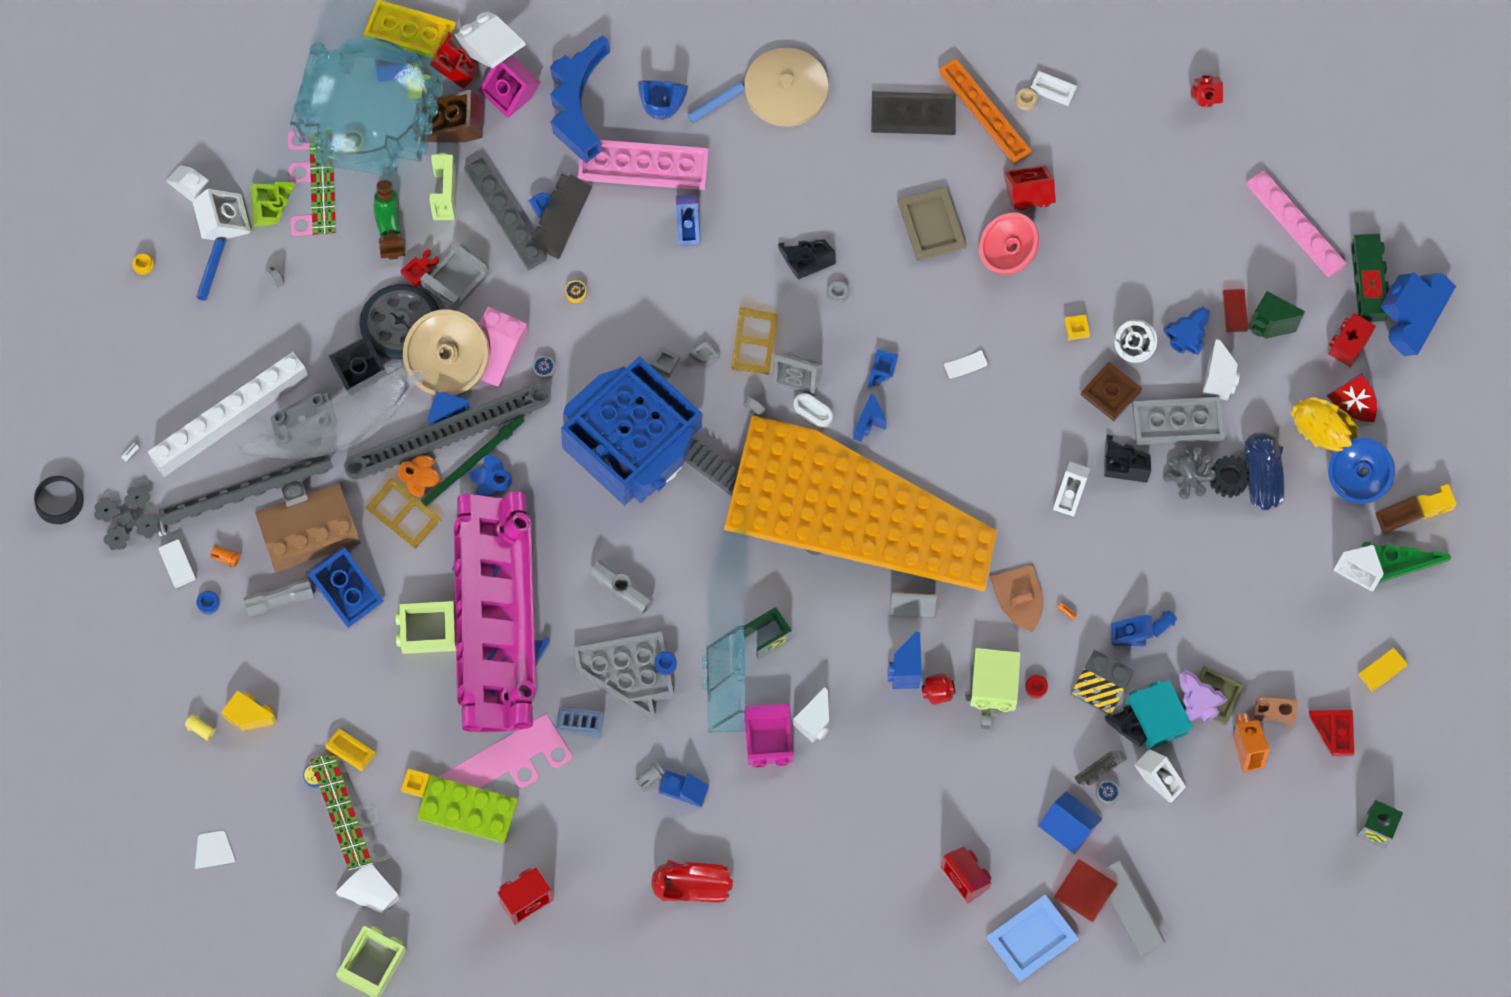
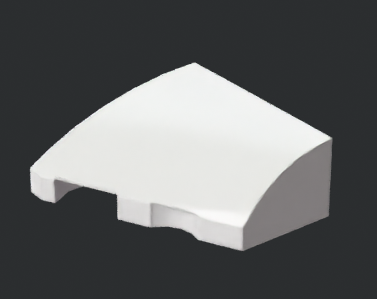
(369, 889)

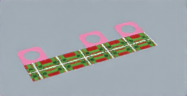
(322, 193)

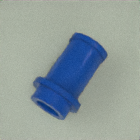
(1163, 622)

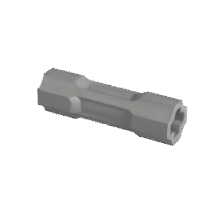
(262, 602)

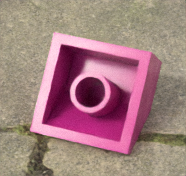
(509, 86)

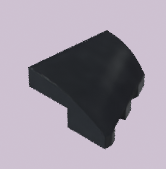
(808, 257)
(1125, 462)
(1127, 725)

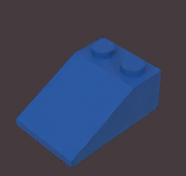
(344, 586)

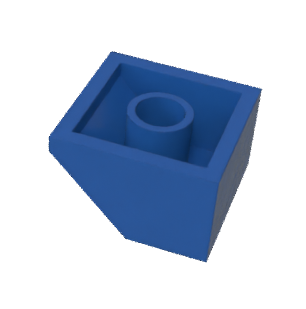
(906, 667)

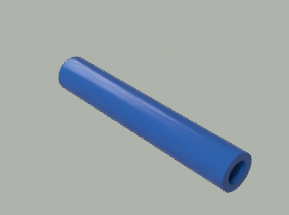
(210, 269)

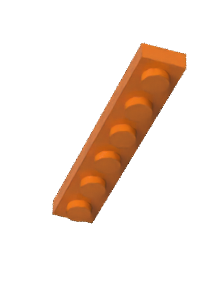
(985, 111)

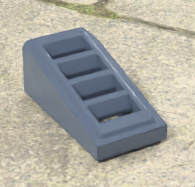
(587, 731)

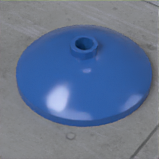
(1346, 473)

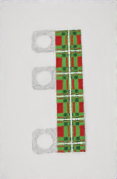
(344, 817)

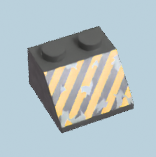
(1102, 682)

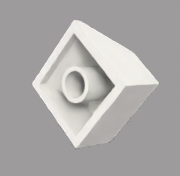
(221, 215)
(1221, 373)

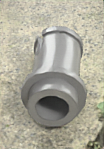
(650, 776)

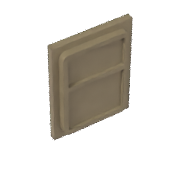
(931, 224)

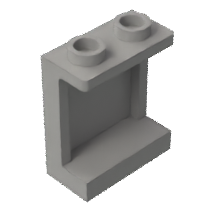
(455, 277)

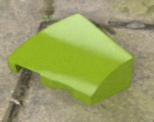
(269, 202)

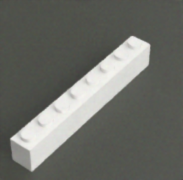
(228, 414)

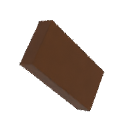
(1400, 514)

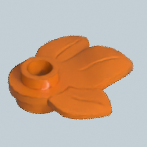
(422, 475)

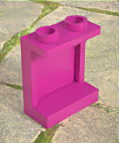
(768, 735)

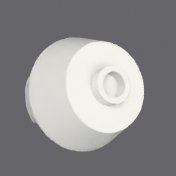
(1135, 340)

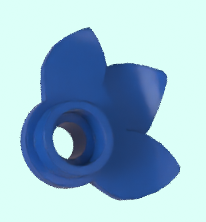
(487, 477)

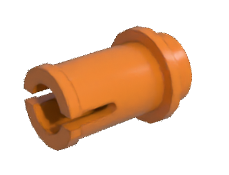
(231, 558)

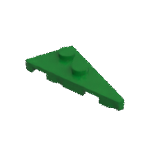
(1405, 560)

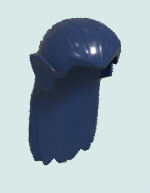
(1265, 470)

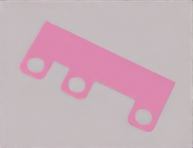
(511, 755)

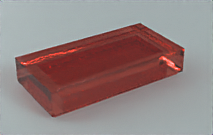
(1235, 310)

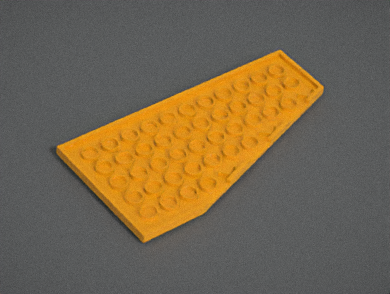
(833, 501)

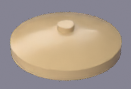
(786, 87)
(448, 350)

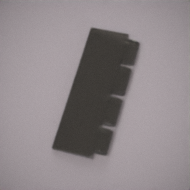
(562, 219)

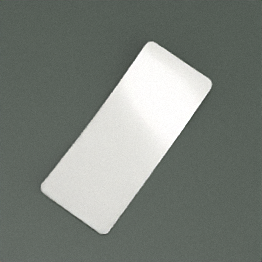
(965, 365)

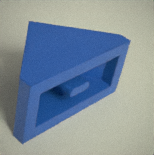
(446, 406)

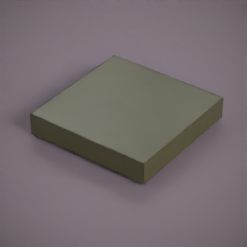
(1230, 689)

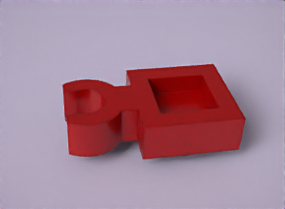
(417, 268)

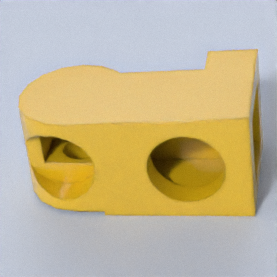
(1438, 503)

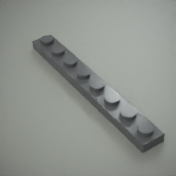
(237, 492)

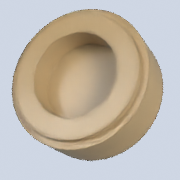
(1026, 99)

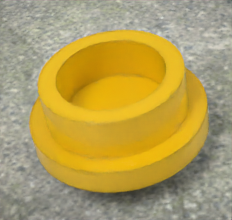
(143, 264)

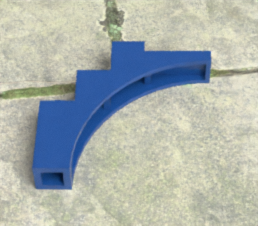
(567, 99)

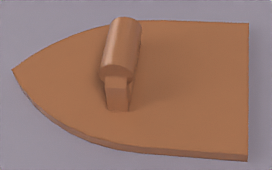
(1019, 596)

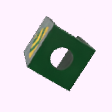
(764, 620)
(1373, 831)

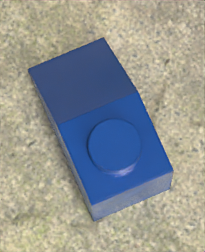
(687, 219)

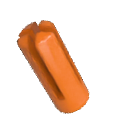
(1067, 611)

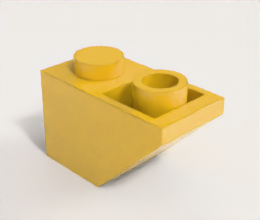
(247, 714)

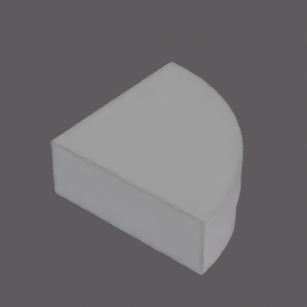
(274, 276)
(704, 353)

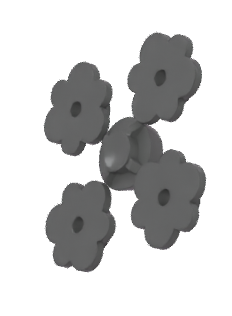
(127, 518)

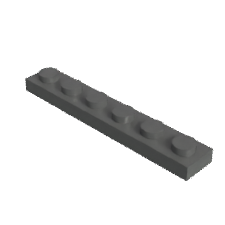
(504, 213)

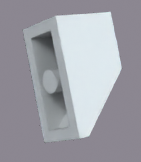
(188, 182)
(1071, 488)
(814, 717)
(1160, 775)

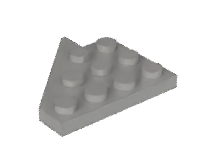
(627, 670)

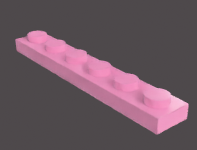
(1296, 224)

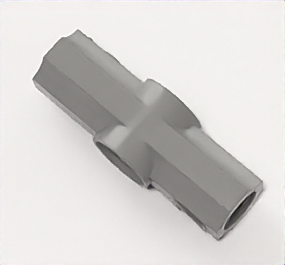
(611, 578)

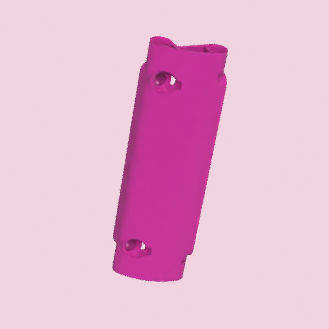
(494, 613)

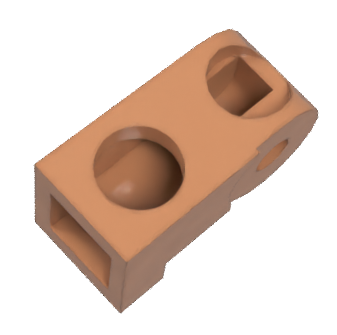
(1276, 710)

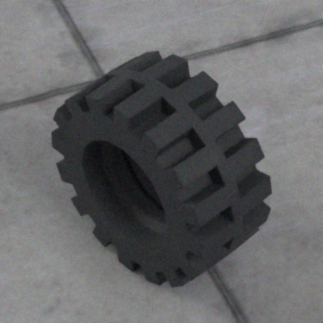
(1238, 467)

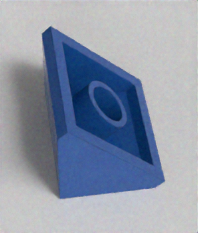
(1069, 822)

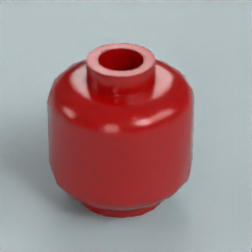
(938, 688)

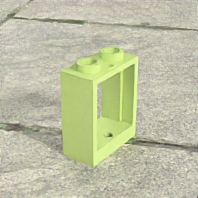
(424, 646)
(360, 983)

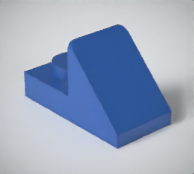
(870, 416)
(1132, 631)
(684, 788)

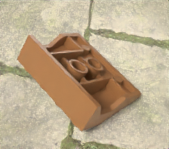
(307, 528)

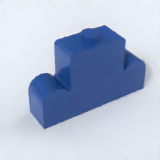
(1415, 307)

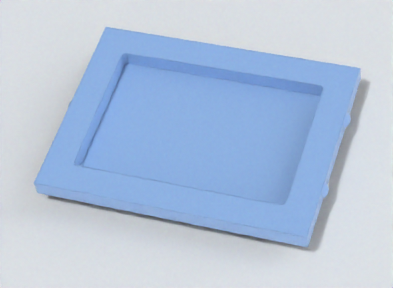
(1032, 938)

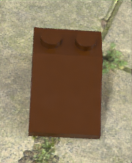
(458, 118)

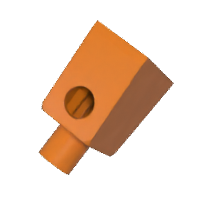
(1250, 743)

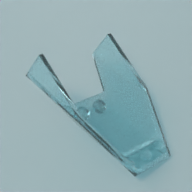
(725, 682)

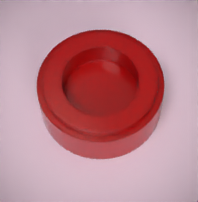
(1036, 686)

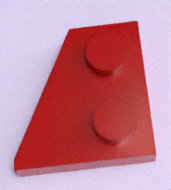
(1335, 730)

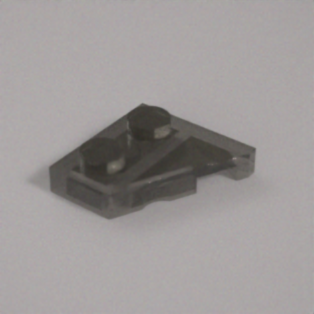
(1101, 766)

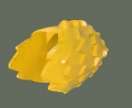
(1324, 424)

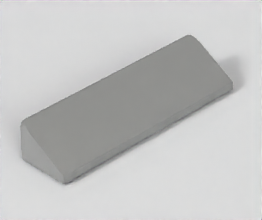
(1133, 910)

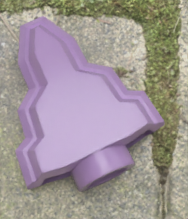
(1199, 698)

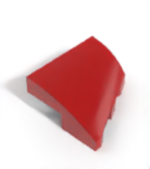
(453, 62)

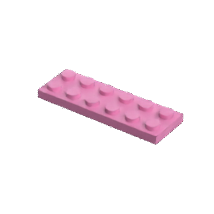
(647, 165)

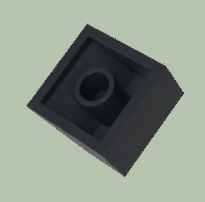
(356, 362)

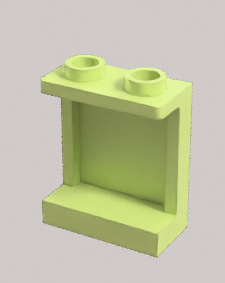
(444, 204)
(995, 679)

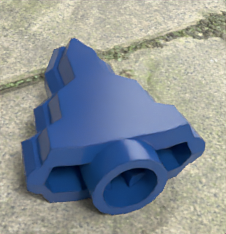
(1188, 331)

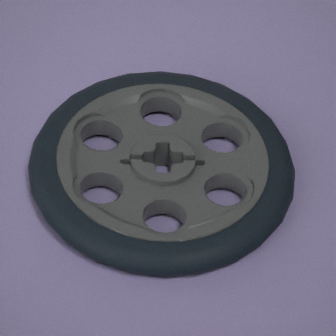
(379, 304)

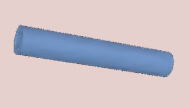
(716, 102)

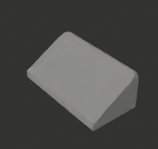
(913, 604)

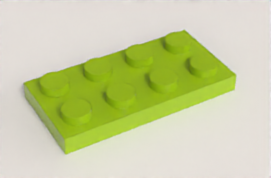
(467, 809)

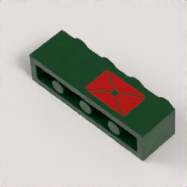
(1369, 276)

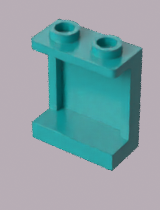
(1159, 713)

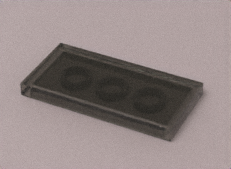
(913, 113)

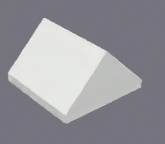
(1361, 567)

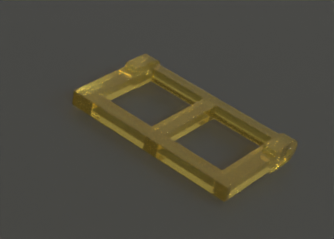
(738, 366)
(391, 484)

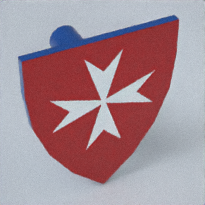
(1356, 399)

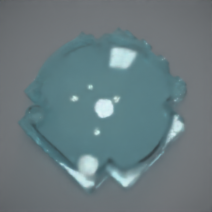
(365, 105)

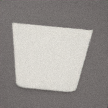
(213, 850)

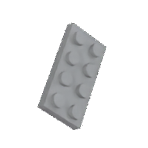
(1178, 420)

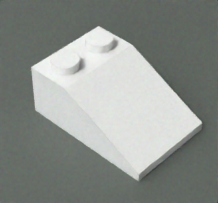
(489, 40)

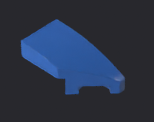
(883, 368)

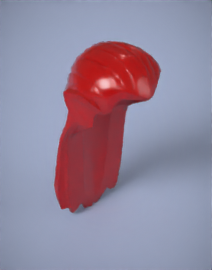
(691, 882)

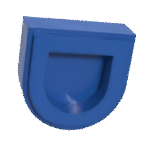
(539, 203)

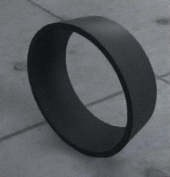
(67, 516)

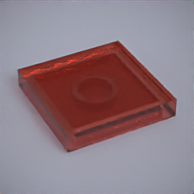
(1085, 890)

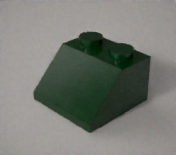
(1275, 317)

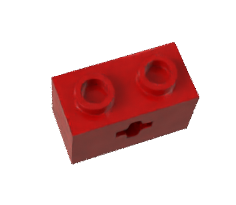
(1360, 332)

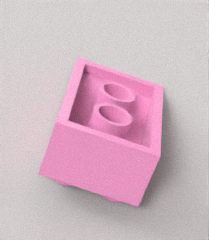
(505, 340)

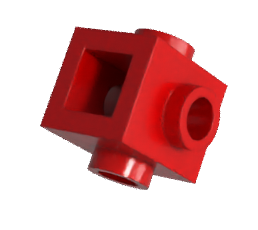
(1207, 90)

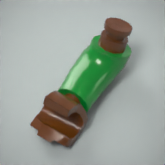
(386, 217)

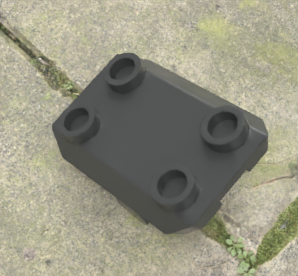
(289, 415)

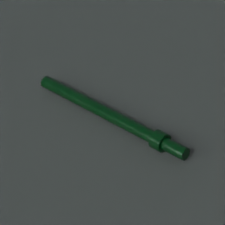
(504, 433)

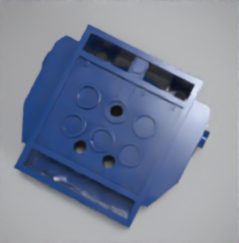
(650, 448)

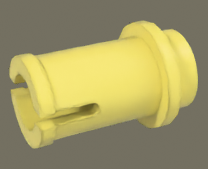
(199, 727)

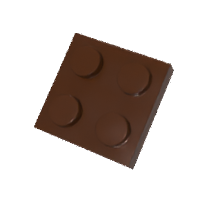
(1111, 391)

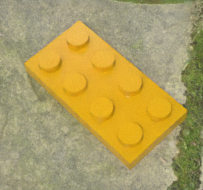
(408, 28)

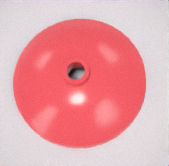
(1002, 237)

